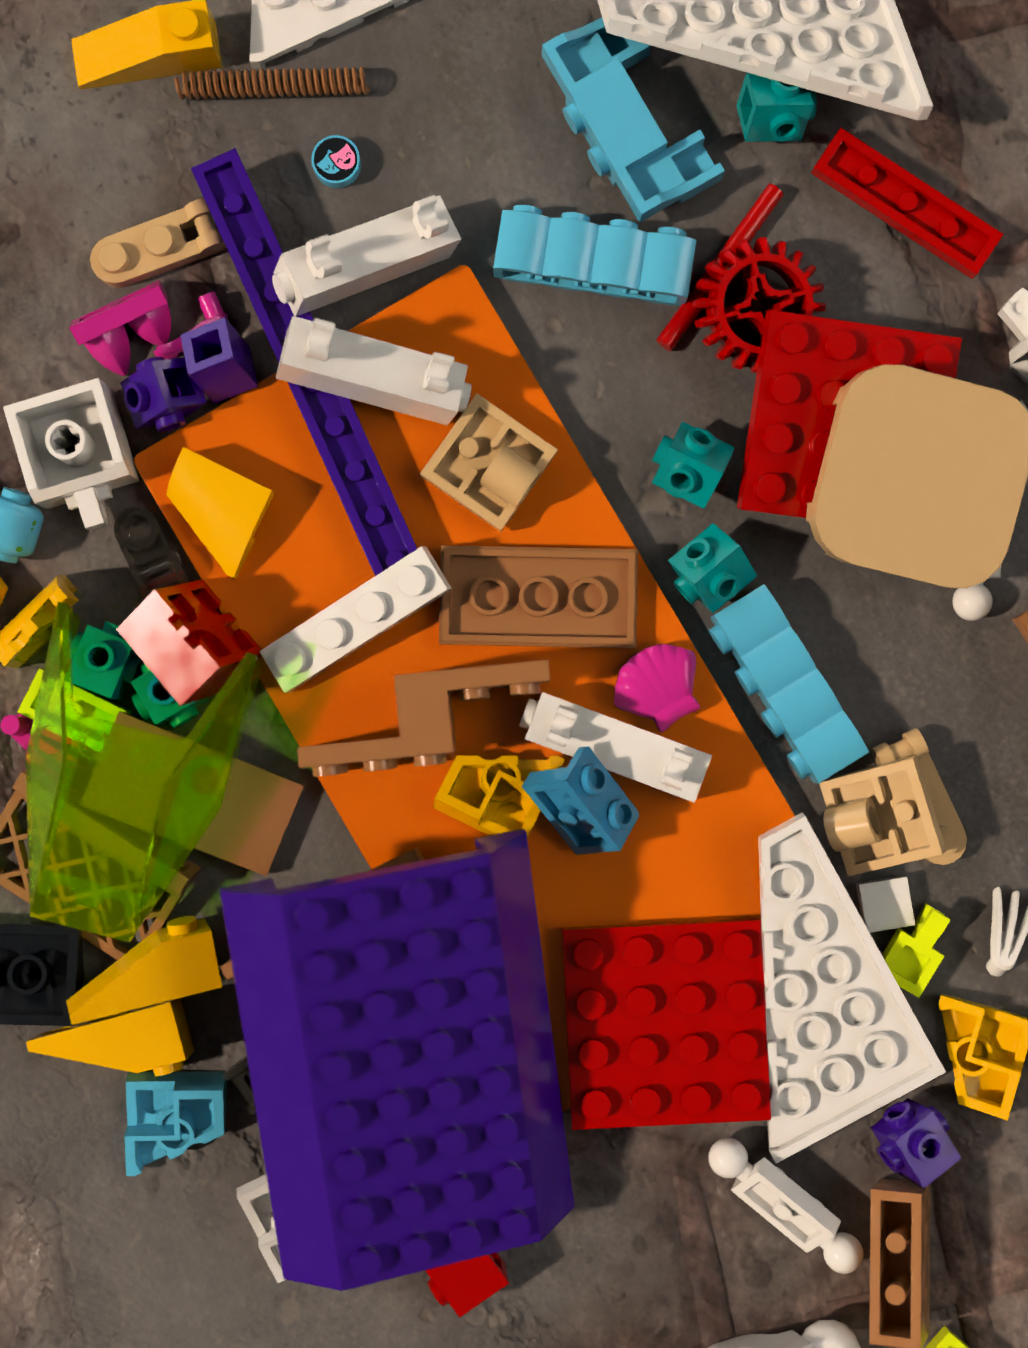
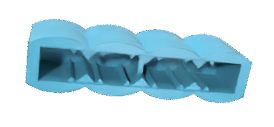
(594, 257)
(789, 685)

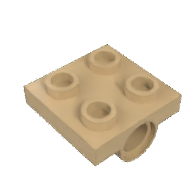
(488, 462)
(881, 816)

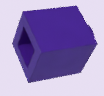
(219, 360)

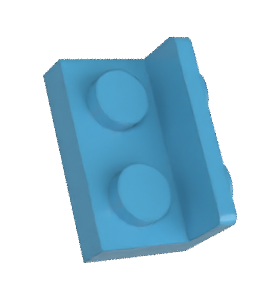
(583, 804)

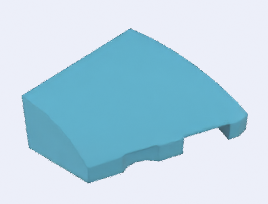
(171, 1114)

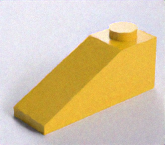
(149, 46)
(158, 969)
(126, 1041)

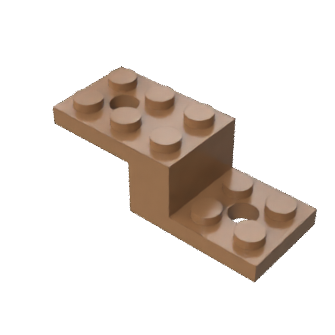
(425, 717)

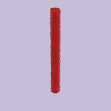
(746, 230)

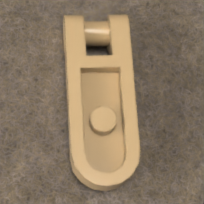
(156, 246)
(948, 820)

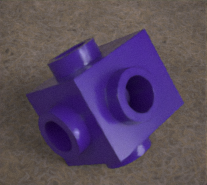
(161, 394)
(915, 1142)

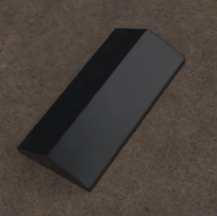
(39, 973)

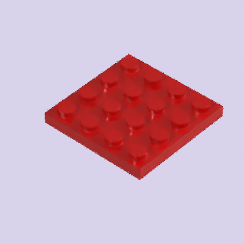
(794, 391)
(666, 1024)

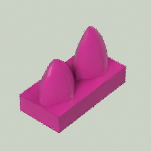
(104, 328)

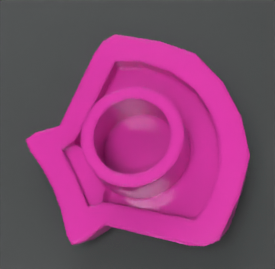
(658, 684)

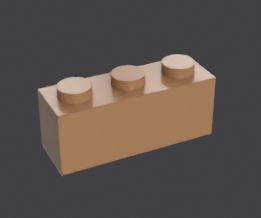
(899, 1264)

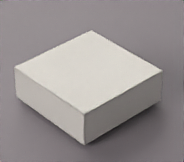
(885, 903)

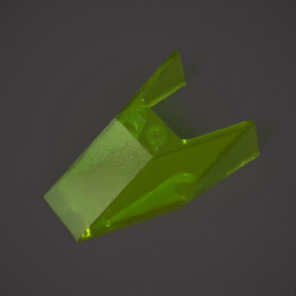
(116, 803)

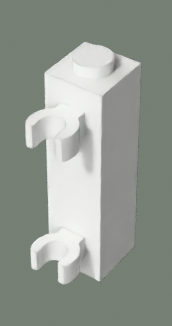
(365, 255)
(373, 371)
(617, 745)

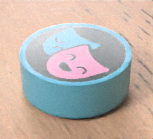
(336, 161)

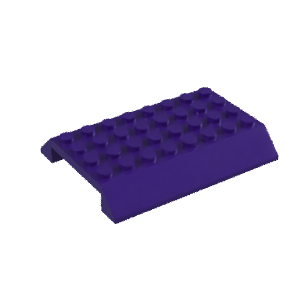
(401, 1063)

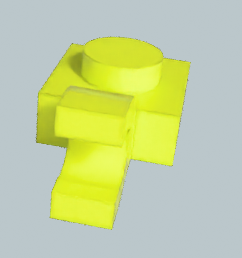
(913, 956)

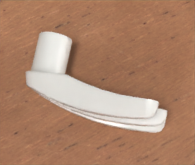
(1005, 945)

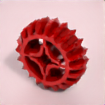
(747, 260)

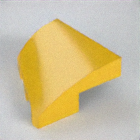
(218, 507)
(29, 628)
(491, 793)
(985, 1053)

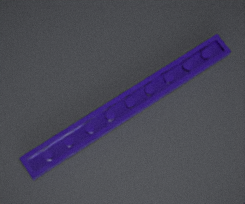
(327, 416)

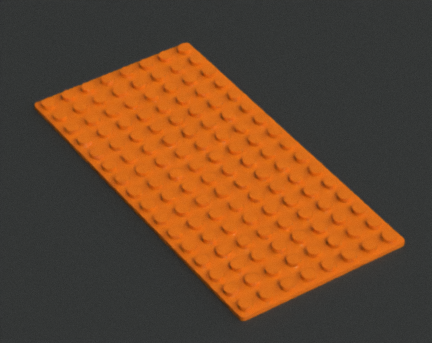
(680, 855)

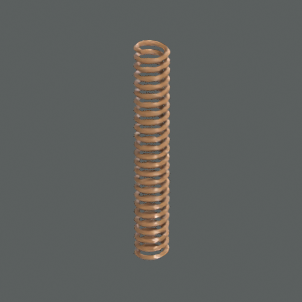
(321, 88)

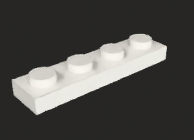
(355, 619)

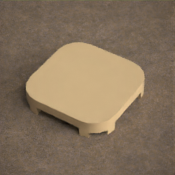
(921, 476)

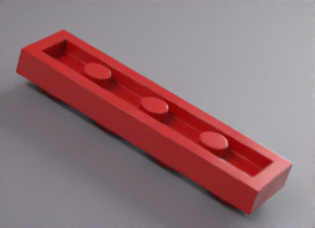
(906, 203)

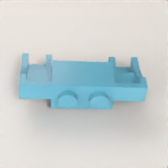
(619, 125)

